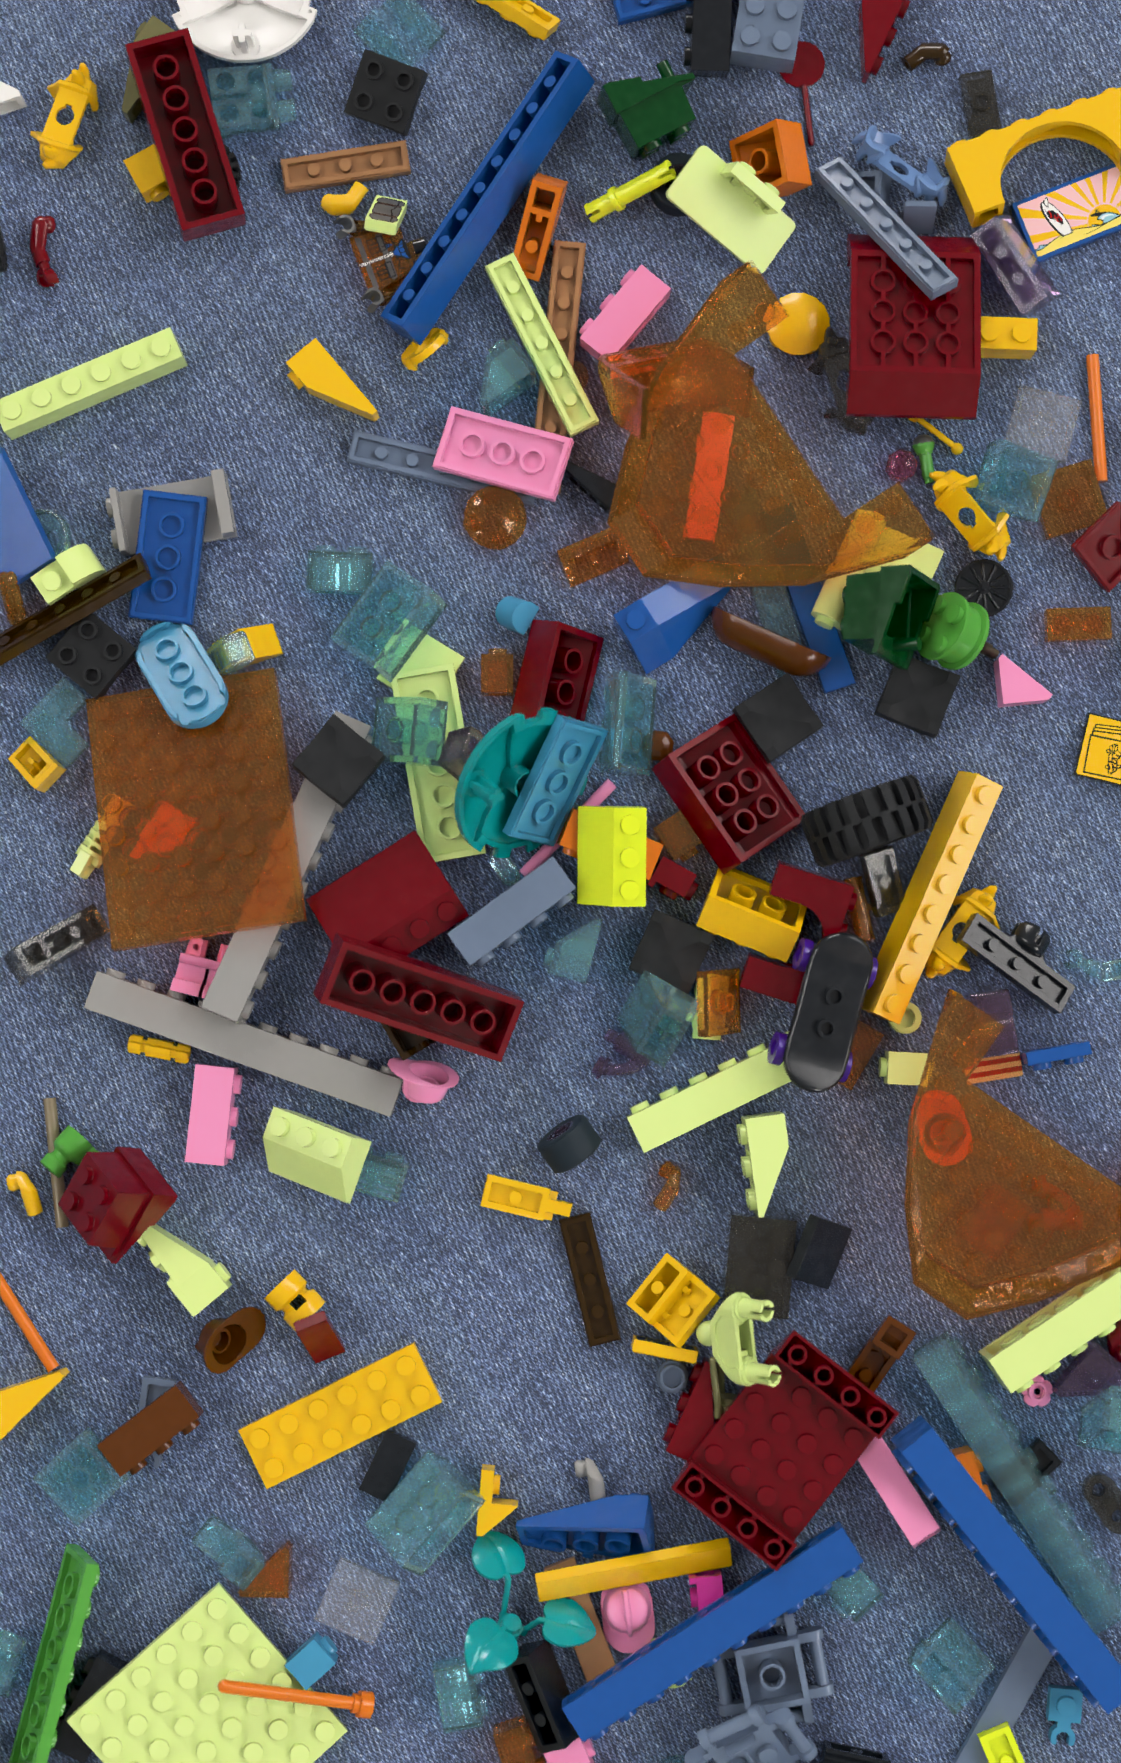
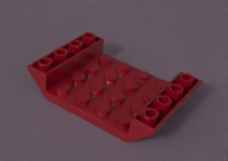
(910, 350)
(782, 1449)

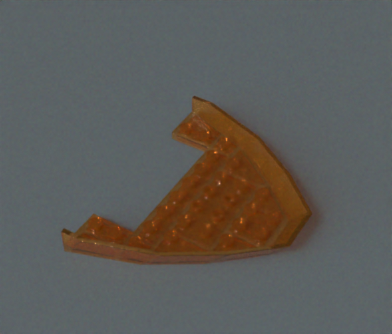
(721, 483)
(989, 1198)

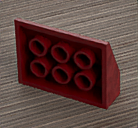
(728, 793)
(390, 899)

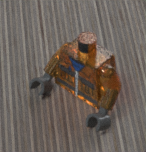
(381, 259)

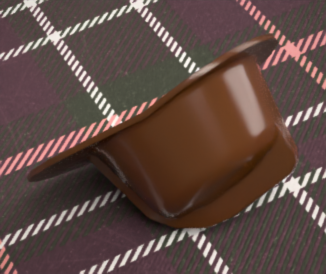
(230, 1339)

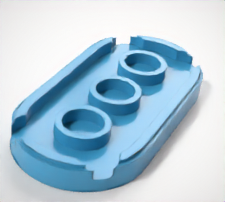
(182, 675)

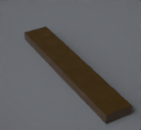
(73, 607)

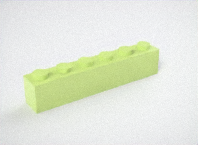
(90, 383)
(706, 1098)

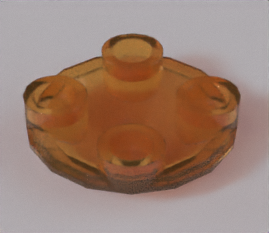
(495, 517)

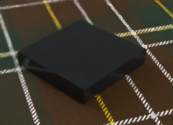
(818, 1251)

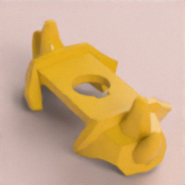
(57, 140)
(953, 496)
(948, 954)

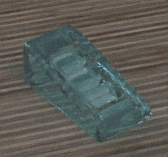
(231, 653)

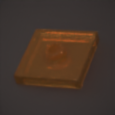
(1072, 500)
(718, 1002)

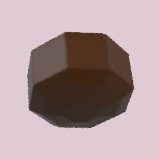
(661, 745)

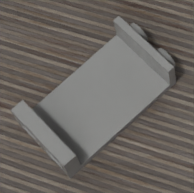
(126, 509)

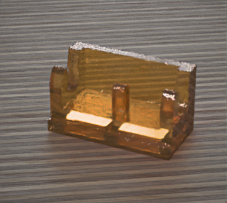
(592, 557)

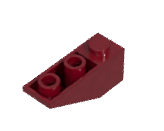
(876, 31)
(694, 1415)

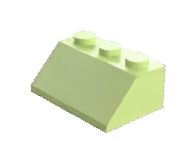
(314, 1153)

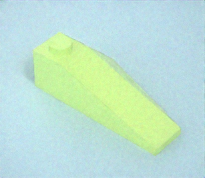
(192, 1274)

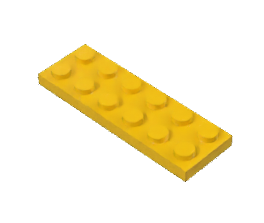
(340, 1415)

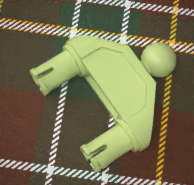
(734, 1341)

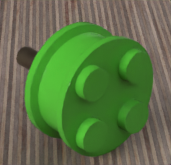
(956, 632)

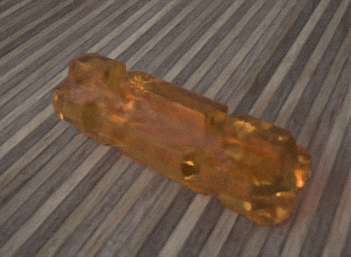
(12, 597)

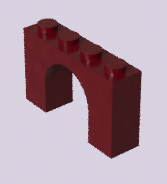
(822, 894)

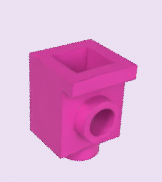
(707, 1588)

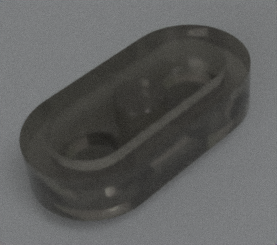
(1105, 1502)

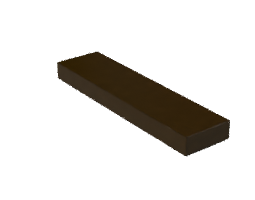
(589, 1279)

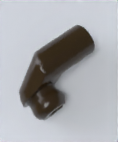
(927, 51)

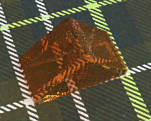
(275, 1577)

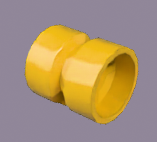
(287, 1291)

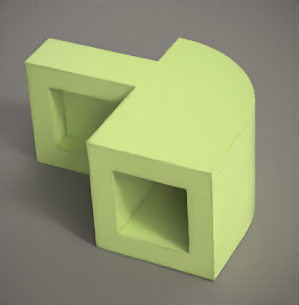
(69, 571)

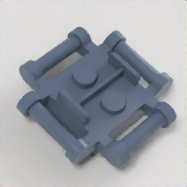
(774, 1672)
(754, 1739)

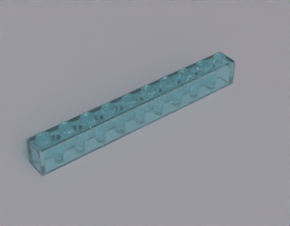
(1020, 1481)

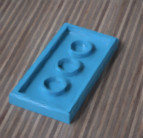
(555, 780)

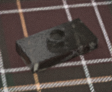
(979, 102)

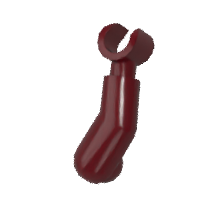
(39, 229)

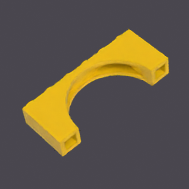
(979, 162)

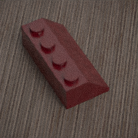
(557, 670)

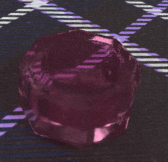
(901, 465)

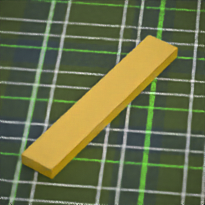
(633, 1569)

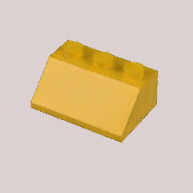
(751, 917)

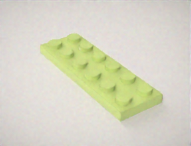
(430, 786)

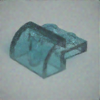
(950, 1665)

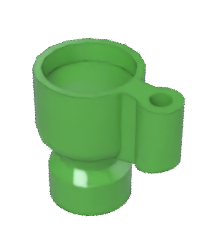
(69, 1147)

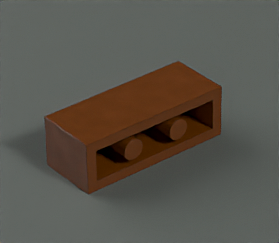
(151, 1430)

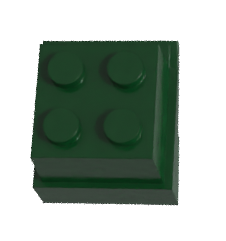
(648, 110)
(888, 612)

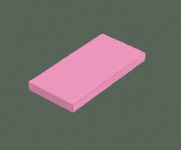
(503, 454)

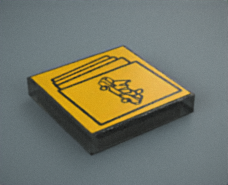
(1099, 750)

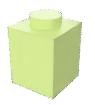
(902, 1067)

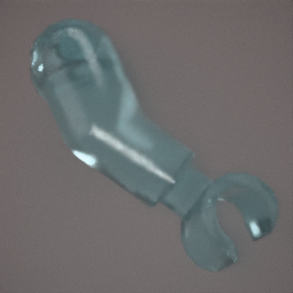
(505, 869)
(1104, 971)

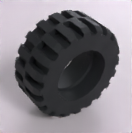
(866, 820)

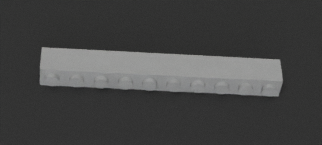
(250, 950)
(244, 1043)

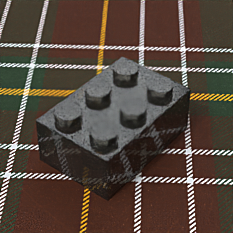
(759, 1259)

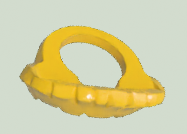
(415, 353)

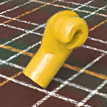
(344, 203)
(28, 1191)

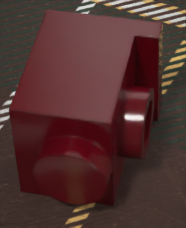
(673, 880)

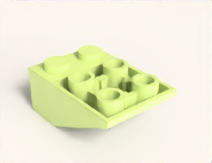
(765, 1150)

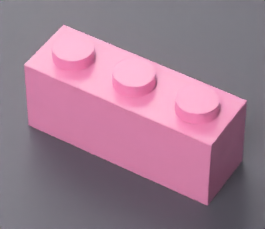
(625, 313)
(213, 1114)

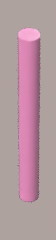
(546, 850)

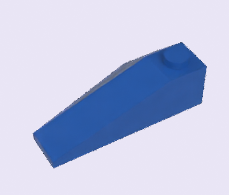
(665, 620)
(604, 1527)

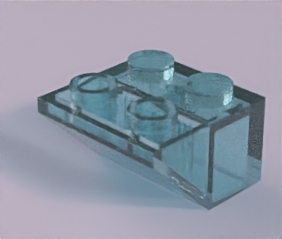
(656, 1017)

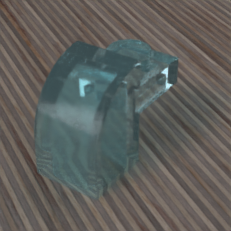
(231, 1549)
(11, 1655)

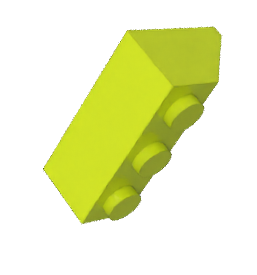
(611, 856)

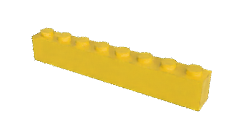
(930, 894)

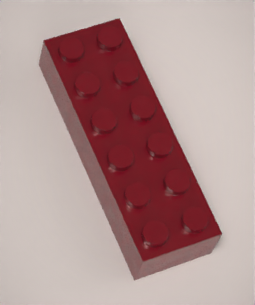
(185, 134)
(418, 997)

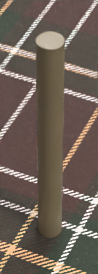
(58, 1184)

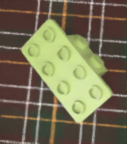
(732, 206)

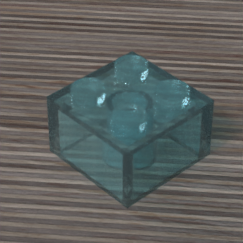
(80, 1478)

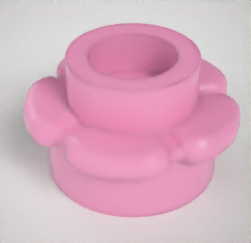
(1043, 1397)

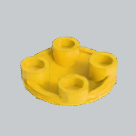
(803, 328)

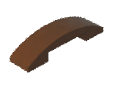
(881, 1352)

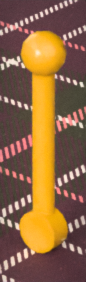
(956, 448)

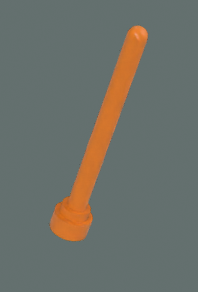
(358, 1703)

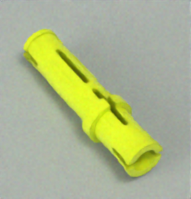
(619, 197)

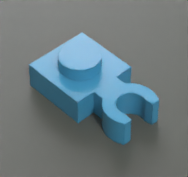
(1064, 1708)

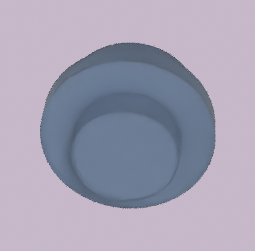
(672, 1376)

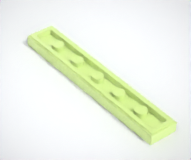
(541, 345)

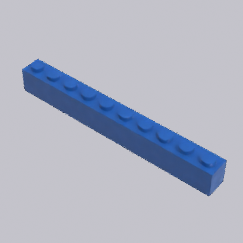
(488, 197)
(711, 1632)

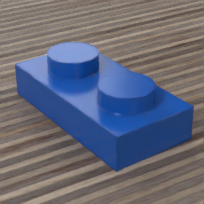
(1070, 1052)

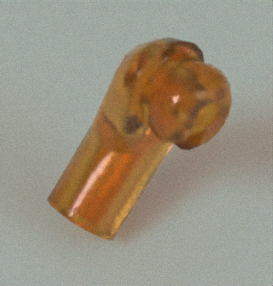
(671, 1188)

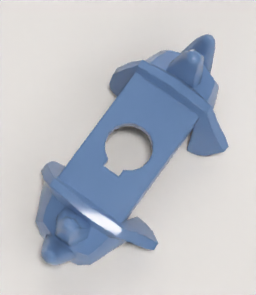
(876, 146)

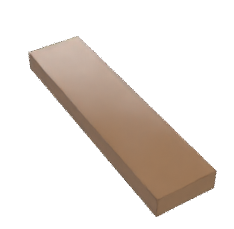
(345, 166)
(594, 1655)

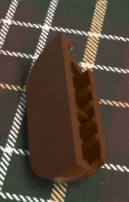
(766, 645)

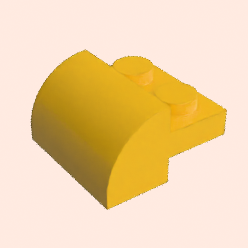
(673, 1300)

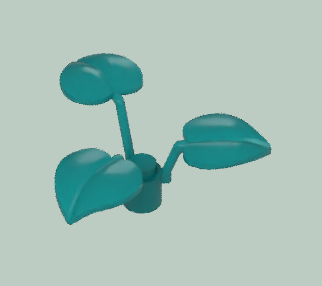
(495, 1645)

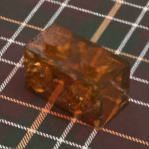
(515, 1742)

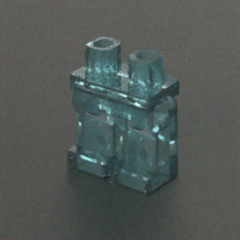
(247, 98)

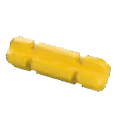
(159, 1048)

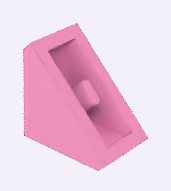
(1015, 686)

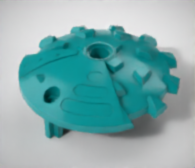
(495, 779)

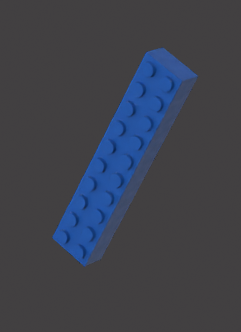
(1005, 1555)

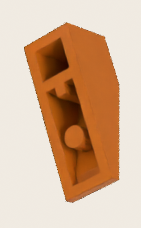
(539, 223)

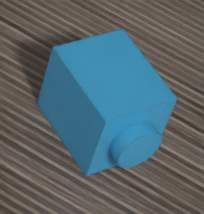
(312, 1660)

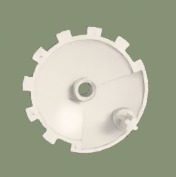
(245, 28)

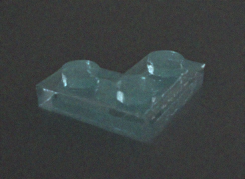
(50, 721)

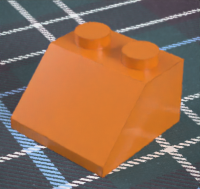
(776, 155)

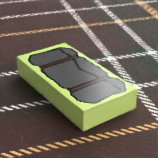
(385, 215)

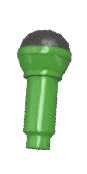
(923, 446)

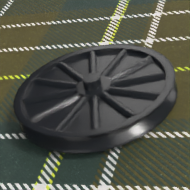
(985, 584)

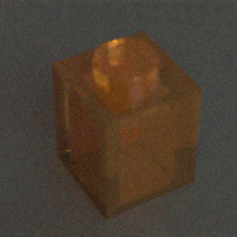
(497, 673)
(678, 837)

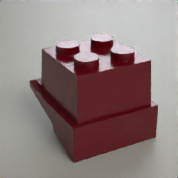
(116, 1199)

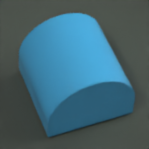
(515, 614)

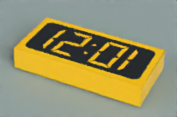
(664, 1349)

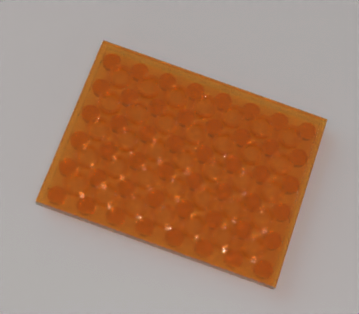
(195, 817)

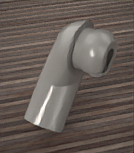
(595, 1479)

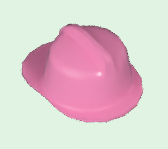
(424, 1079)
(628, 1617)

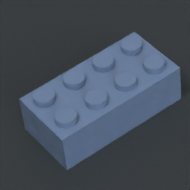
(767, 34)
(513, 911)

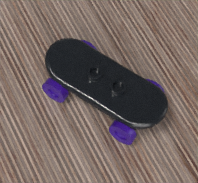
(826, 1011)

